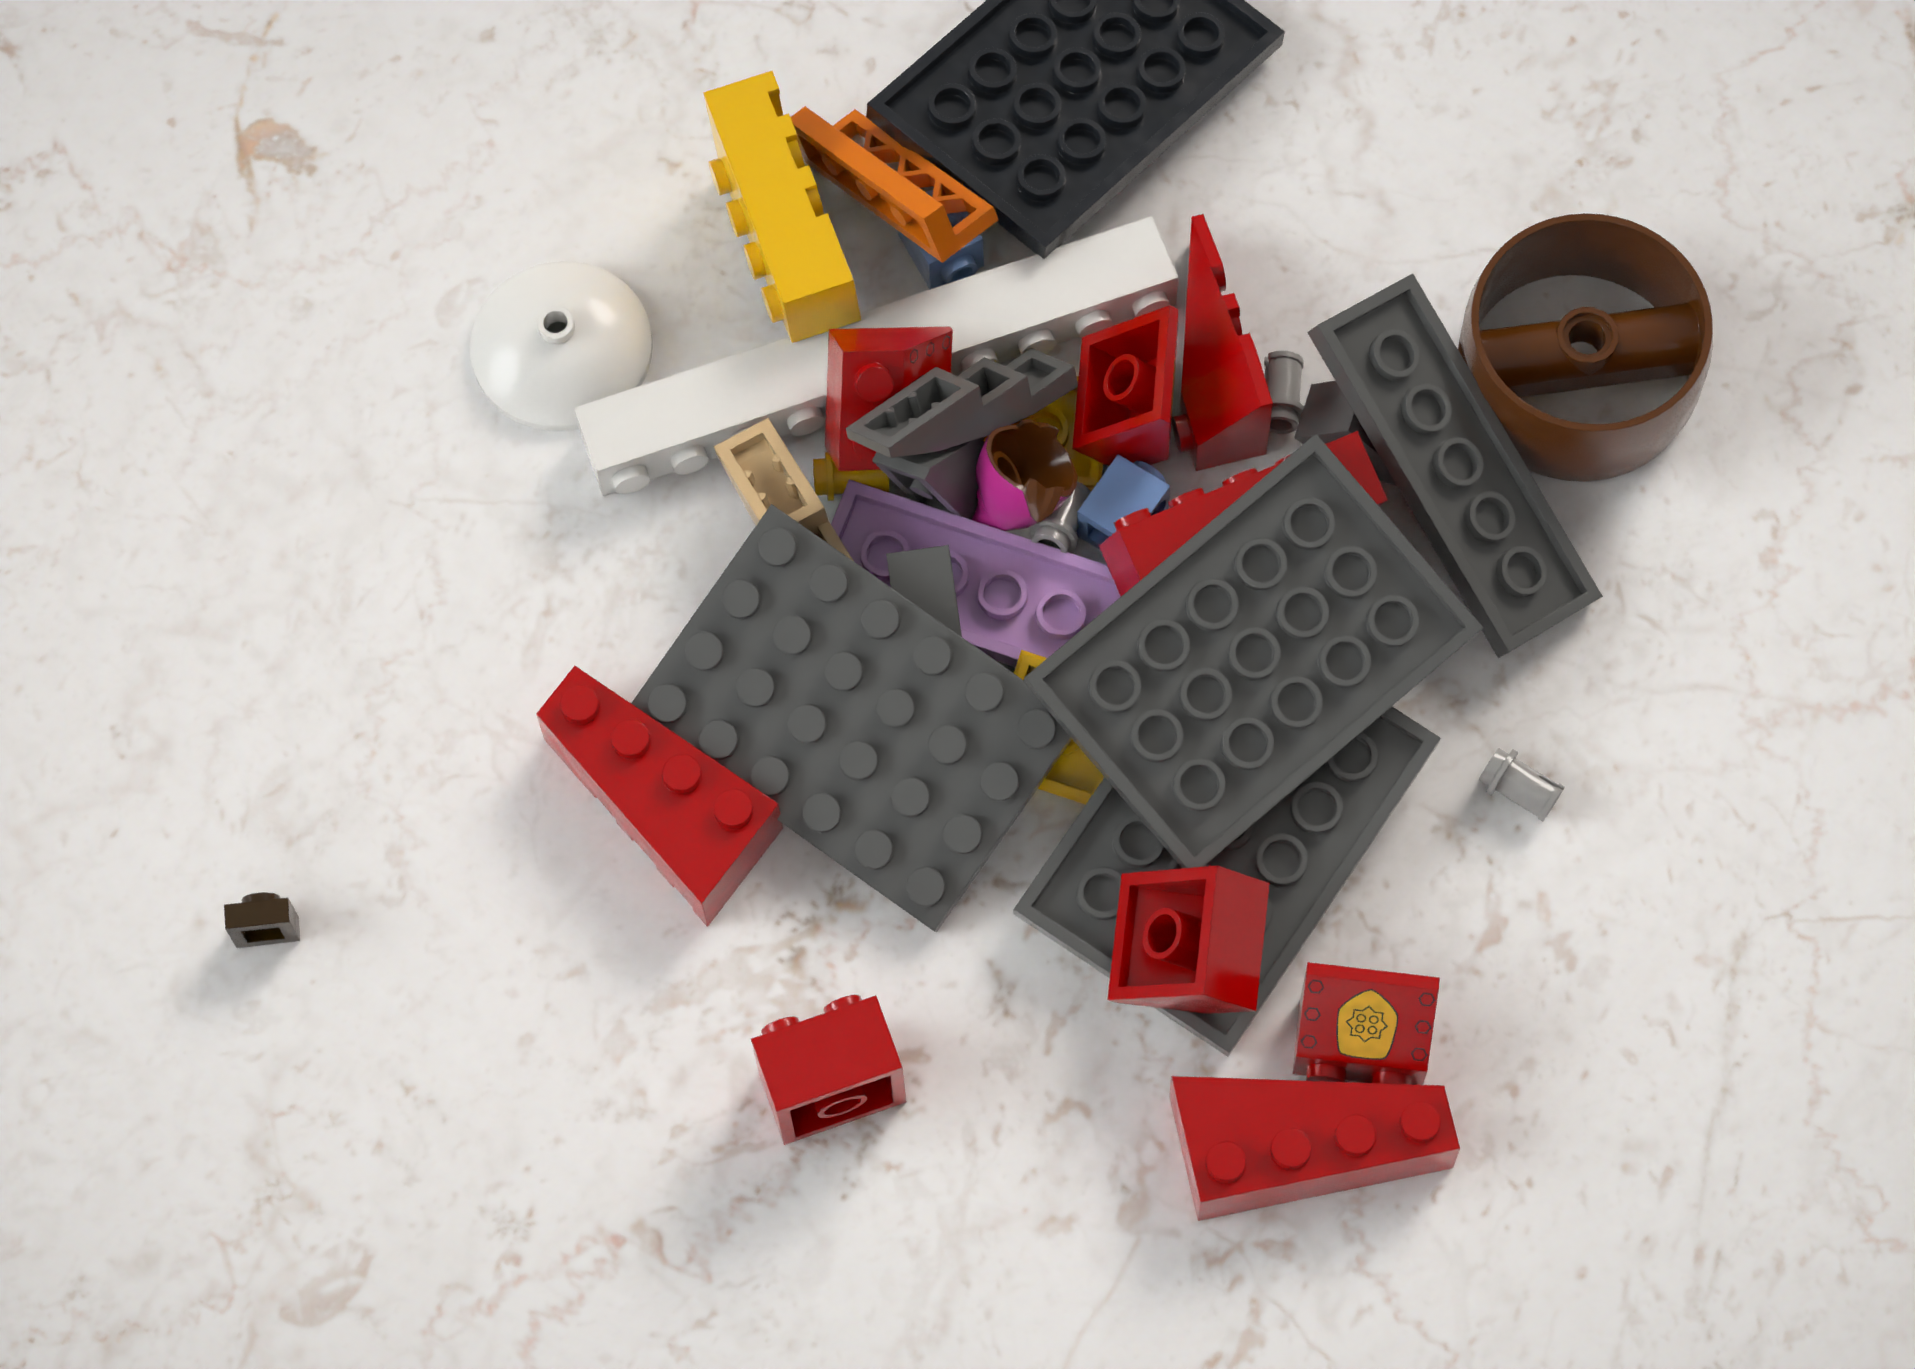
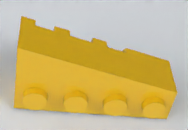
(778, 210)

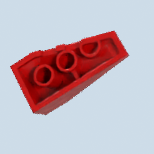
(1222, 383)

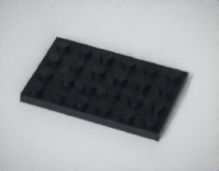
(1068, 99)

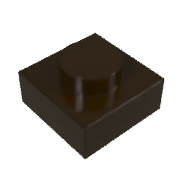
(261, 920)

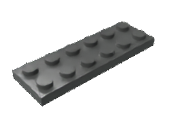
(1455, 464)

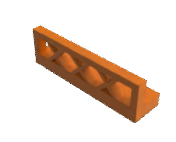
(892, 193)

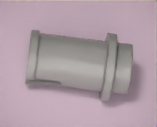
(1284, 383)
(1061, 526)
(1520, 783)

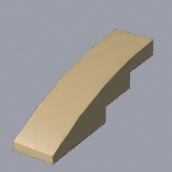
(769, 475)

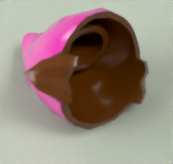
(1022, 476)

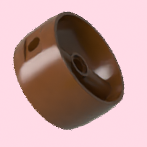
(1630, 345)

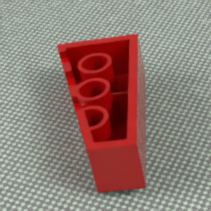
(1148, 540)
(666, 795)
(1298, 1140)

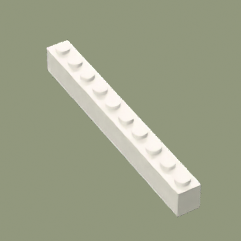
(992, 316)

